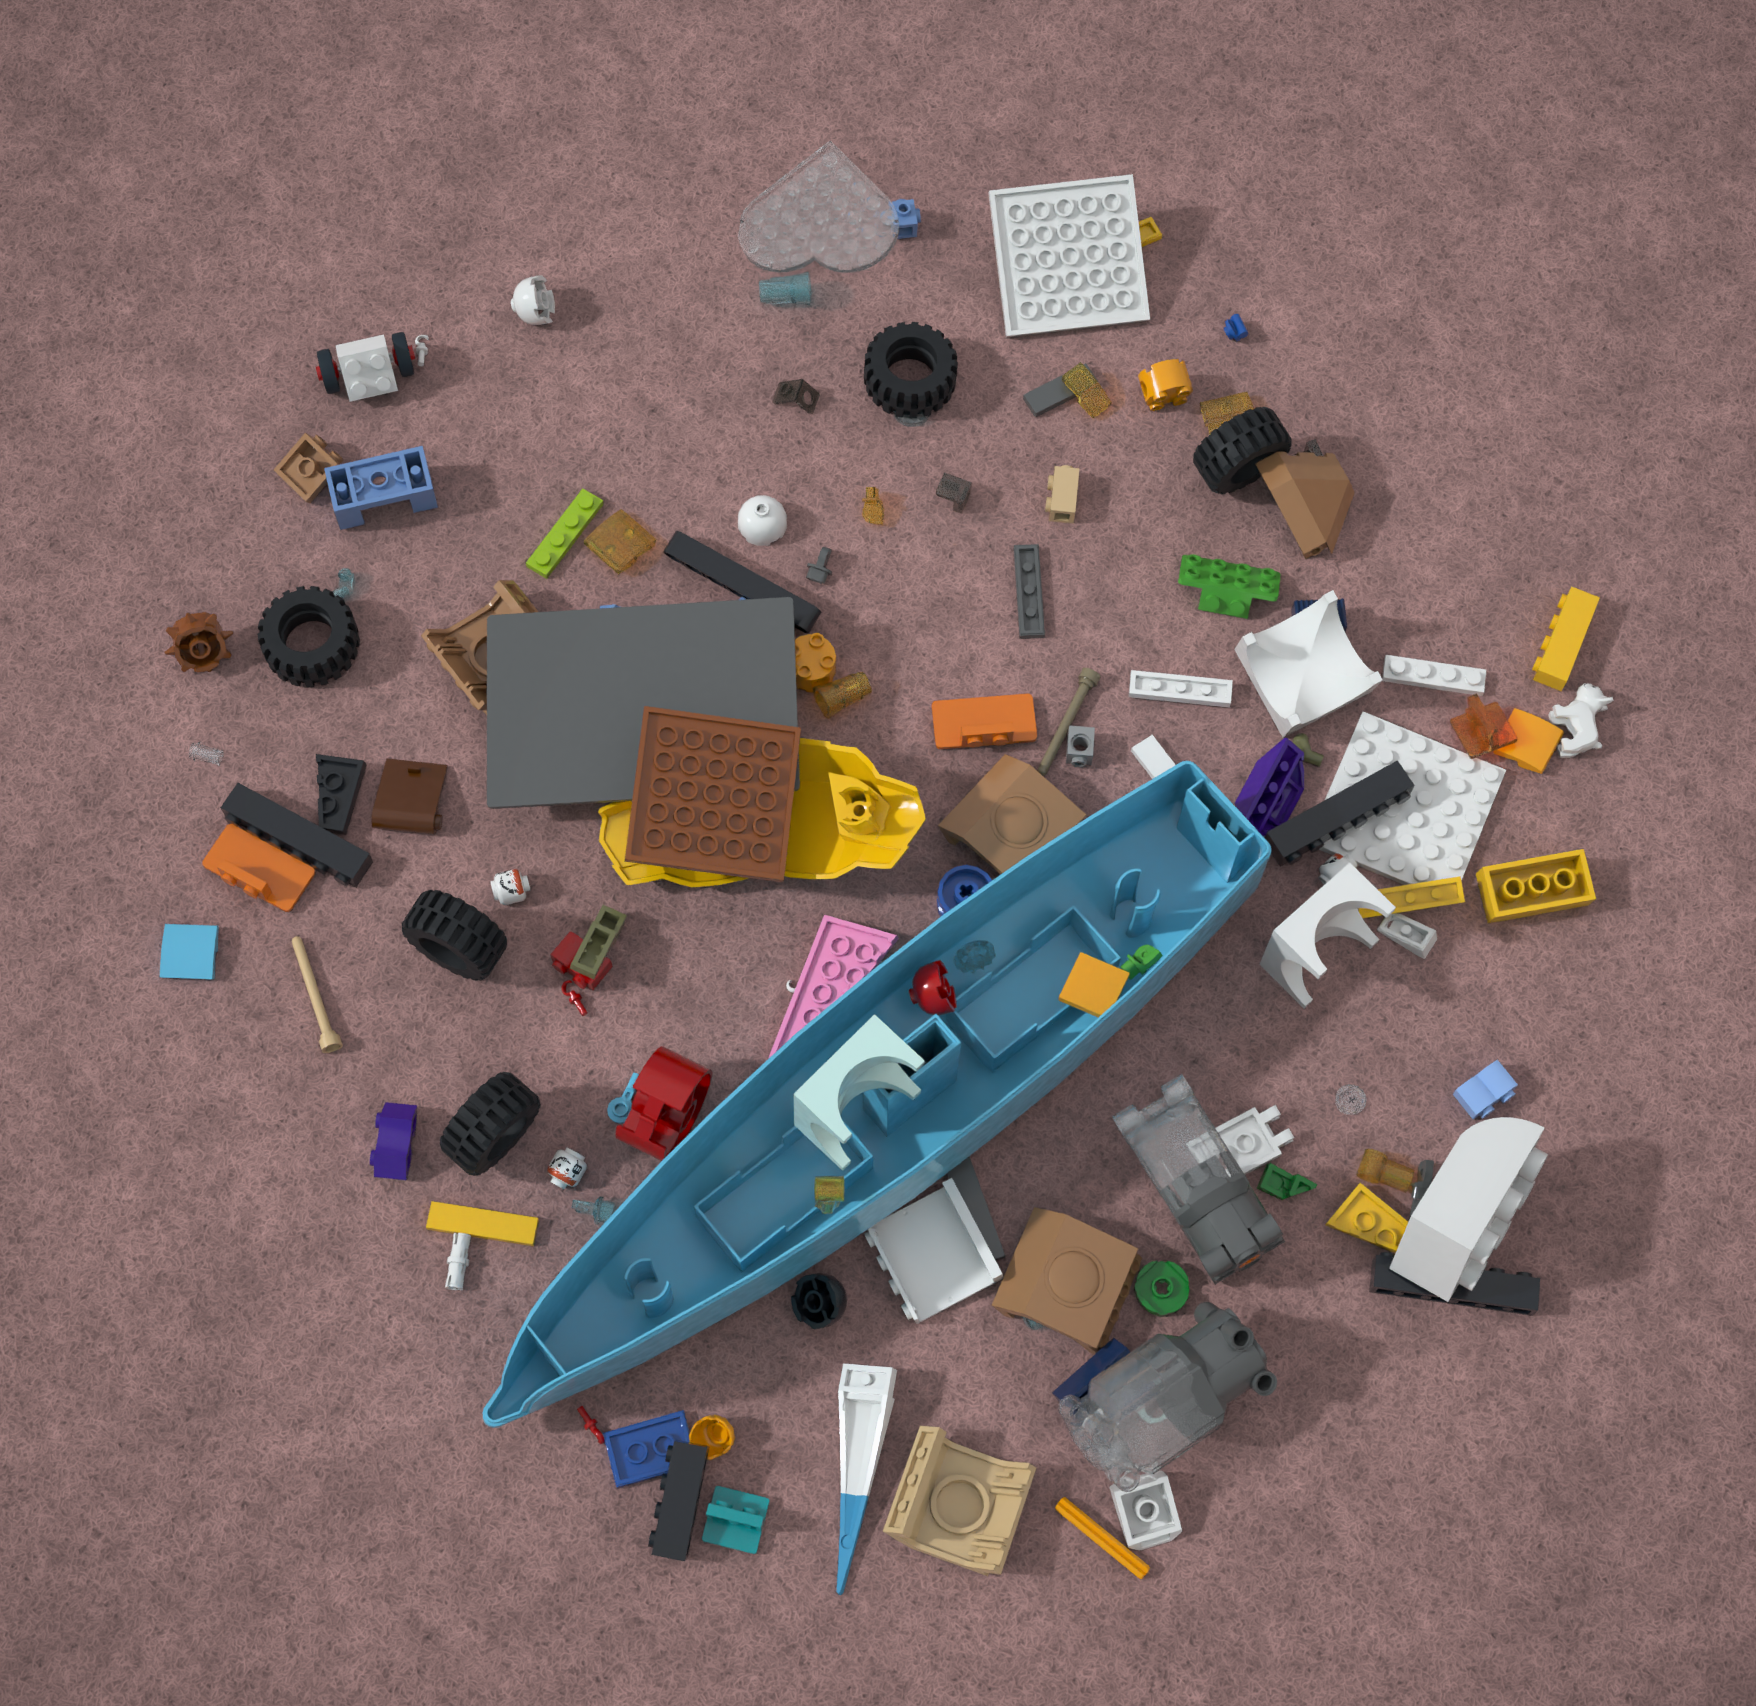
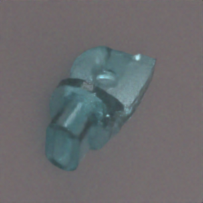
(600, 1209)

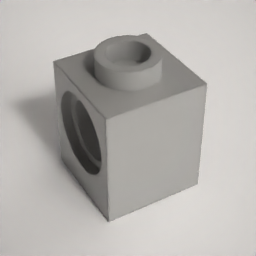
(1080, 736)

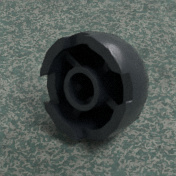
(819, 1300)

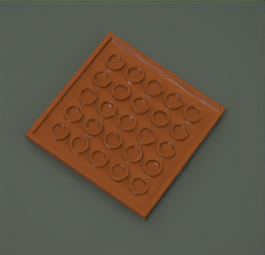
(713, 794)

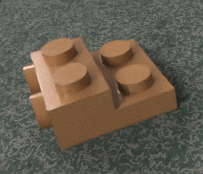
(305, 466)

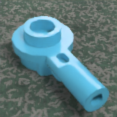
(620, 1107)

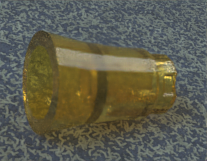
(841, 693)

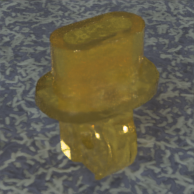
(873, 506)

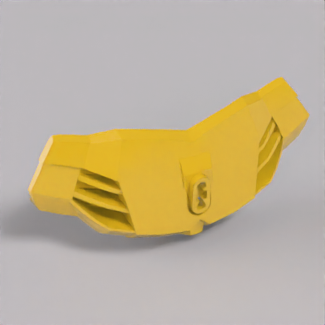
(838, 821)

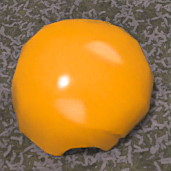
(713, 1432)

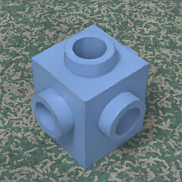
(908, 218)

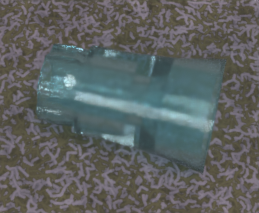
(787, 289)

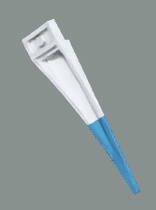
(864, 1416)

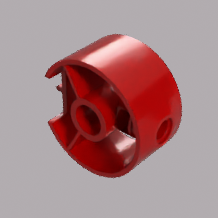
(666, 1103)

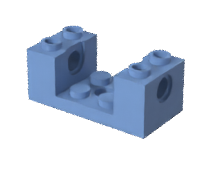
(354, 491)

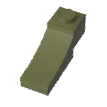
(598, 941)

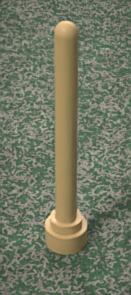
(329, 1039)

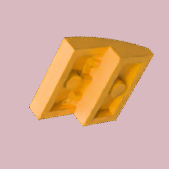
(1535, 741)

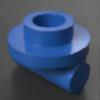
(1235, 328)

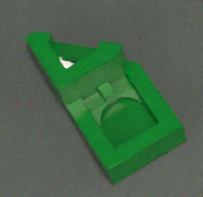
(1283, 1184)

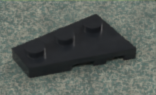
(338, 790)

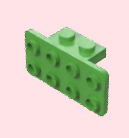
(1228, 586)

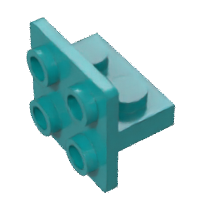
(735, 1519)

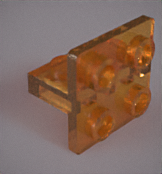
(1482, 728)

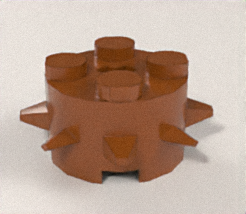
(198, 642)

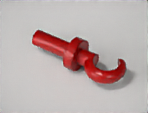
(575, 998)
(591, 1424)

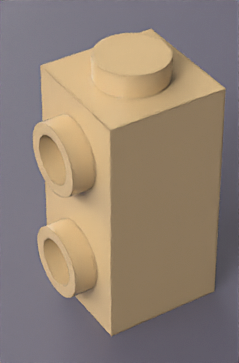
(1064, 494)

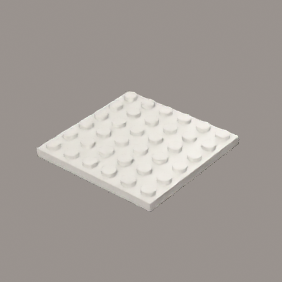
(1069, 255)
(1441, 821)

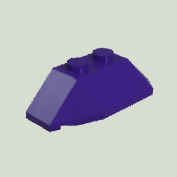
(1273, 787)

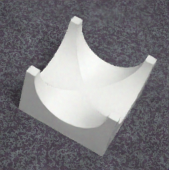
(1305, 666)
(1324, 915)

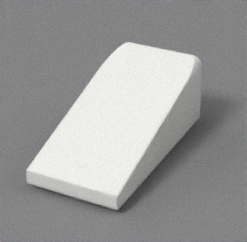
(1409, 934)

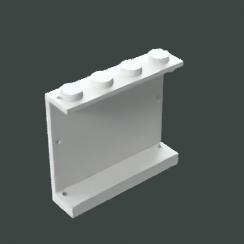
(934, 1253)

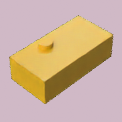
(1535, 886)

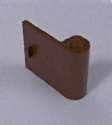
(409, 797)

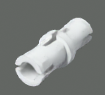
(458, 1261)

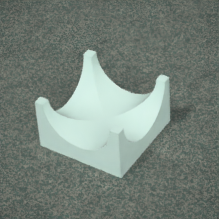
(861, 1064)

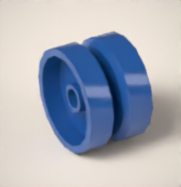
(959, 885)

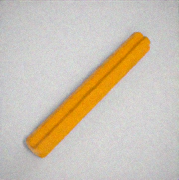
(1102, 1538)

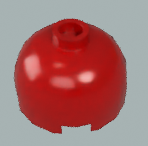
(933, 990)

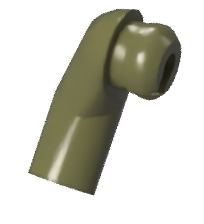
(1310, 756)

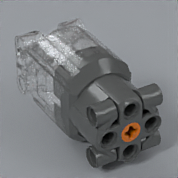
(1199, 1180)
(1166, 1396)

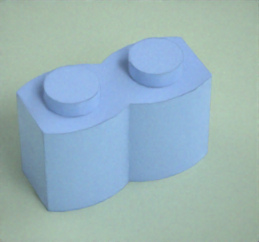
(1485, 1090)

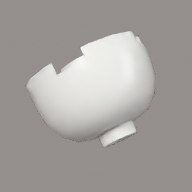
(530, 297)
(762, 520)

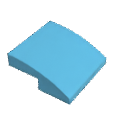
(189, 951)

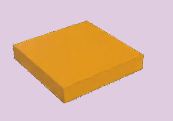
(1093, 985)

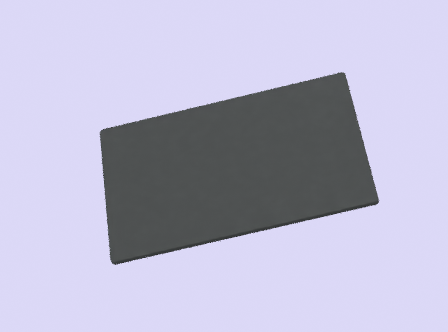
(576, 684)

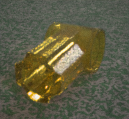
(1377, 1168)
(828, 1192)

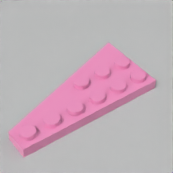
(836, 962)

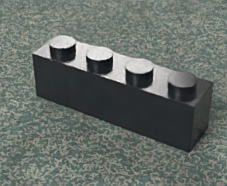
(680, 1500)

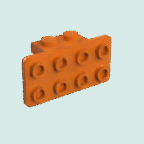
(984, 721)
(258, 868)

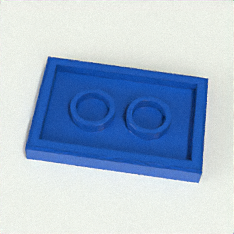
(641, 1448)

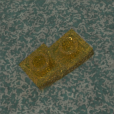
(1087, 389)

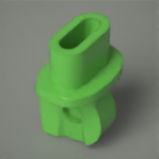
(1141, 961)

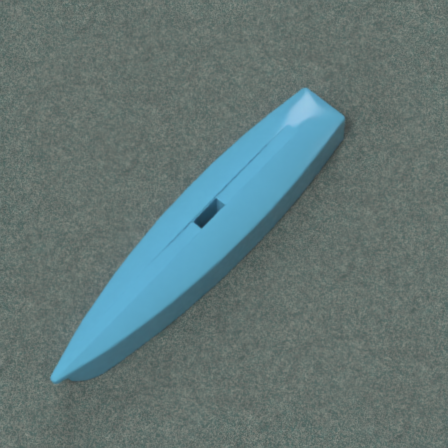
(737, 1196)

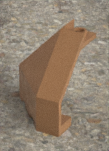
(1311, 496)

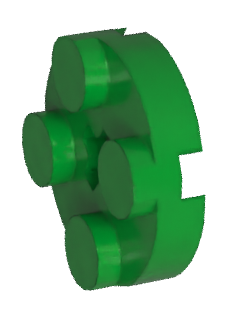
(1162, 1303)

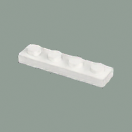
(1434, 675)
(1180, 688)

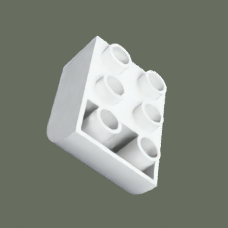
(1470, 1205)

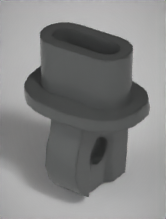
(819, 572)
(1424, 1179)

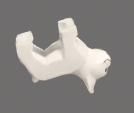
(1580, 720)

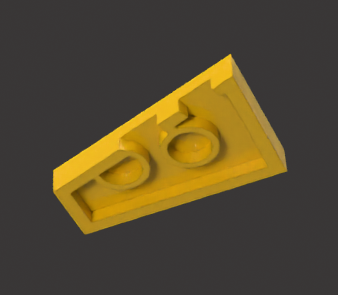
(1369, 1219)

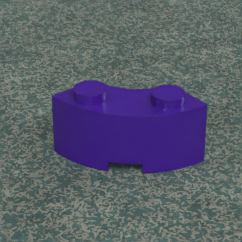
(393, 1146)

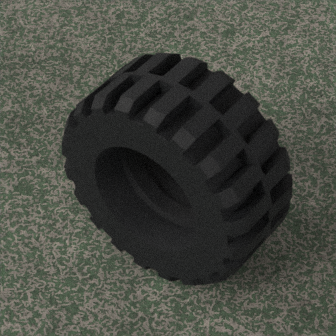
(914, 343)
(1231, 451)
(303, 607)
(454, 935)
(490, 1123)

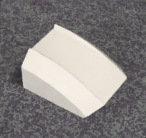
(1147, 1512)

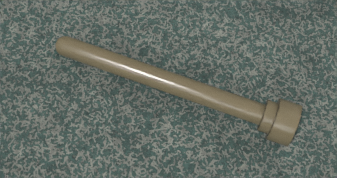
(1087, 680)

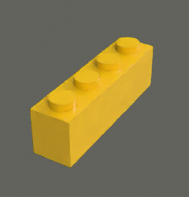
(1566, 638)

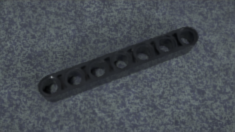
(736, 577)

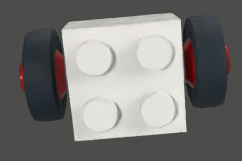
(366, 366)

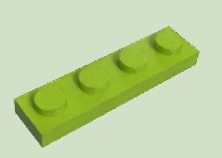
(564, 533)

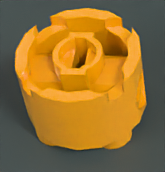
(1165, 384)
(814, 661)

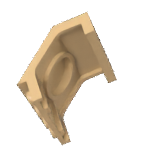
(958, 1503)

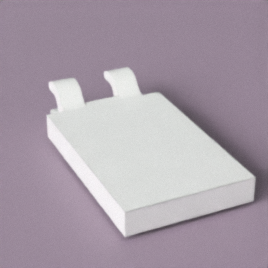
(1252, 1139)

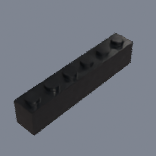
(1339, 813)
(296, 835)
(1492, 1292)

